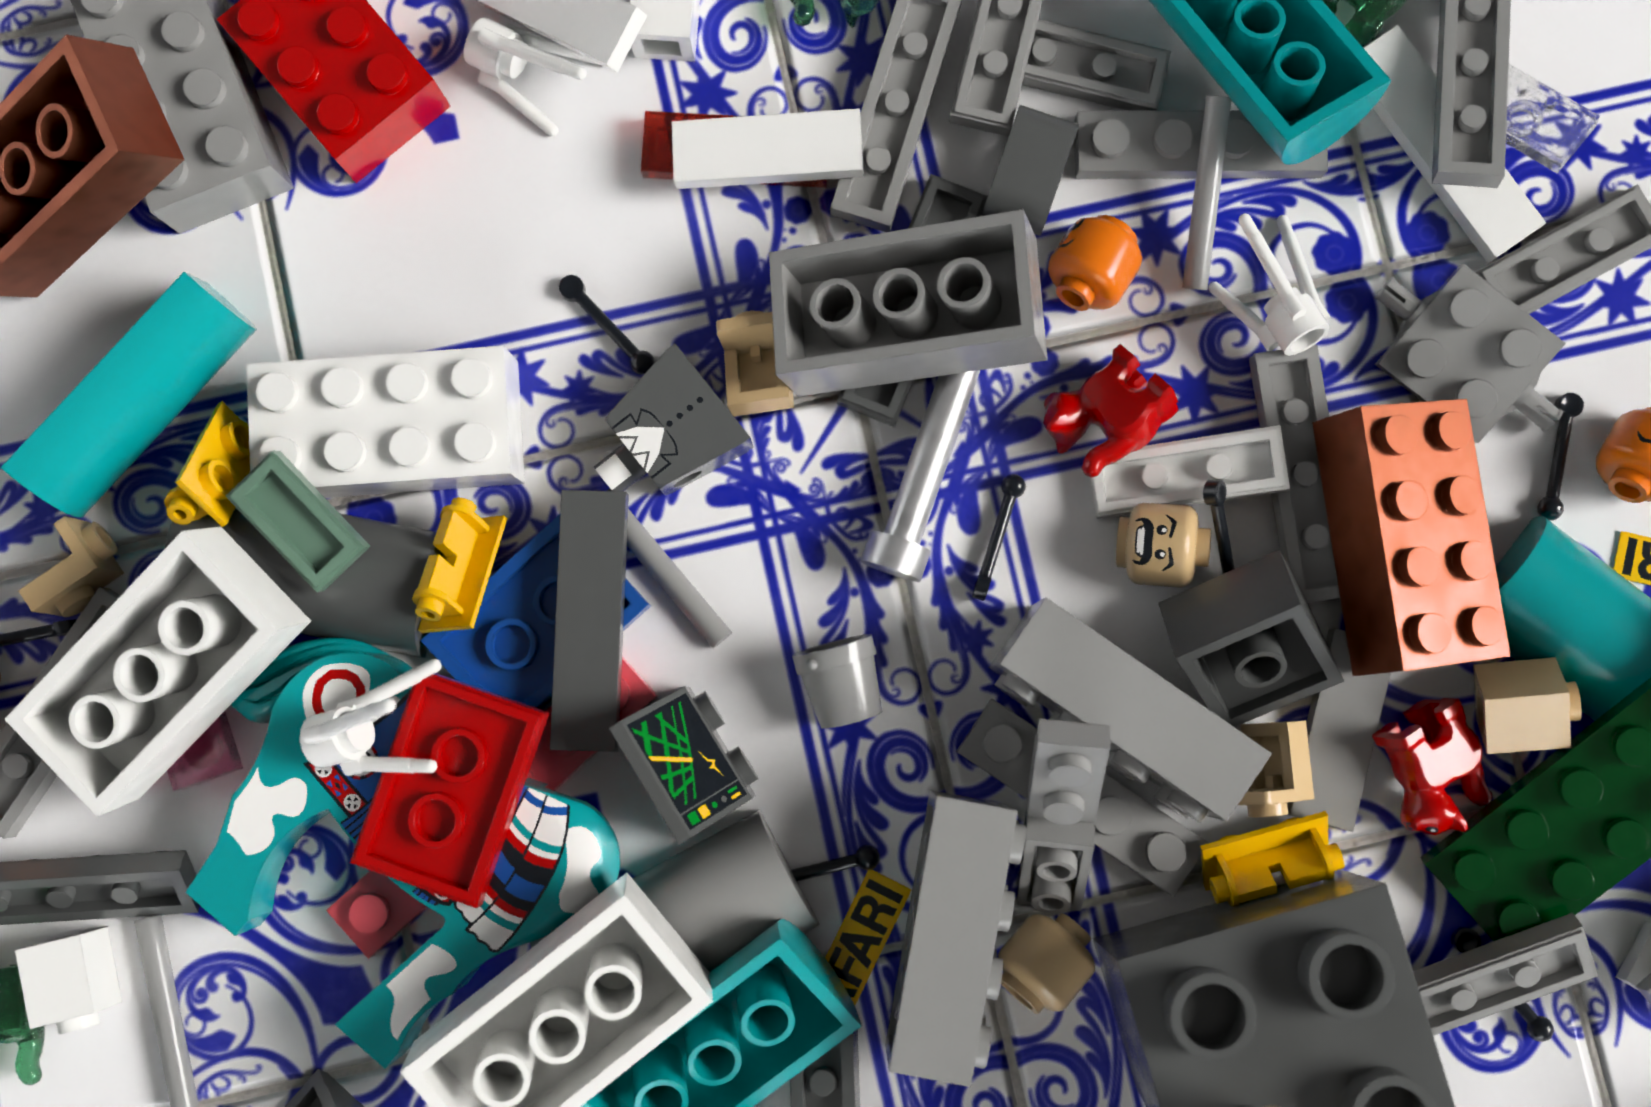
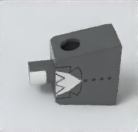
(671, 429)

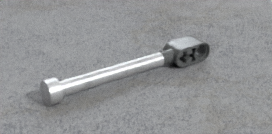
(1026, 181)

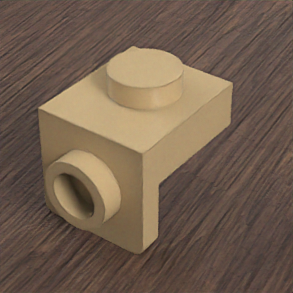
(751, 365)
(73, 581)
(1286, 773)

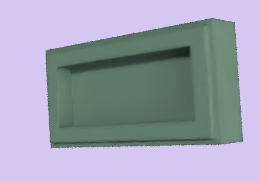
(298, 521)

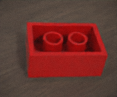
(339, 74)

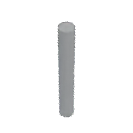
(1206, 192)
(675, 583)
(166, 1012)

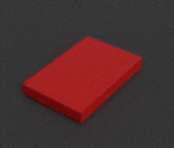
(451, 823)

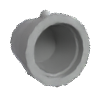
(841, 680)

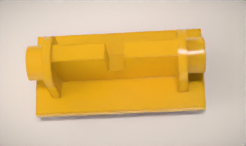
(211, 470)
(457, 580)
(1241, 865)

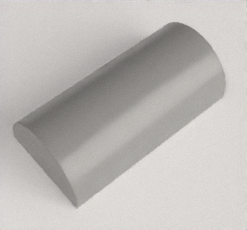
(727, 891)

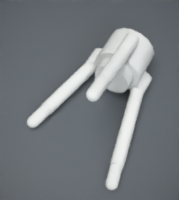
(505, 51)
(1294, 318)
(348, 731)

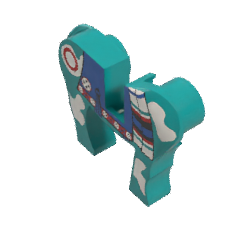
(549, 868)

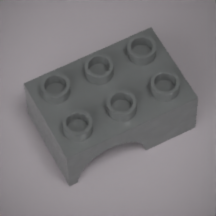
(1275, 1003)

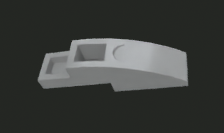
(1062, 813)

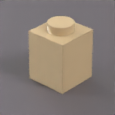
(1525, 705)

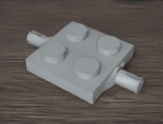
(1470, 347)

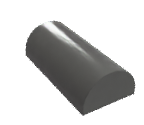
(367, 600)

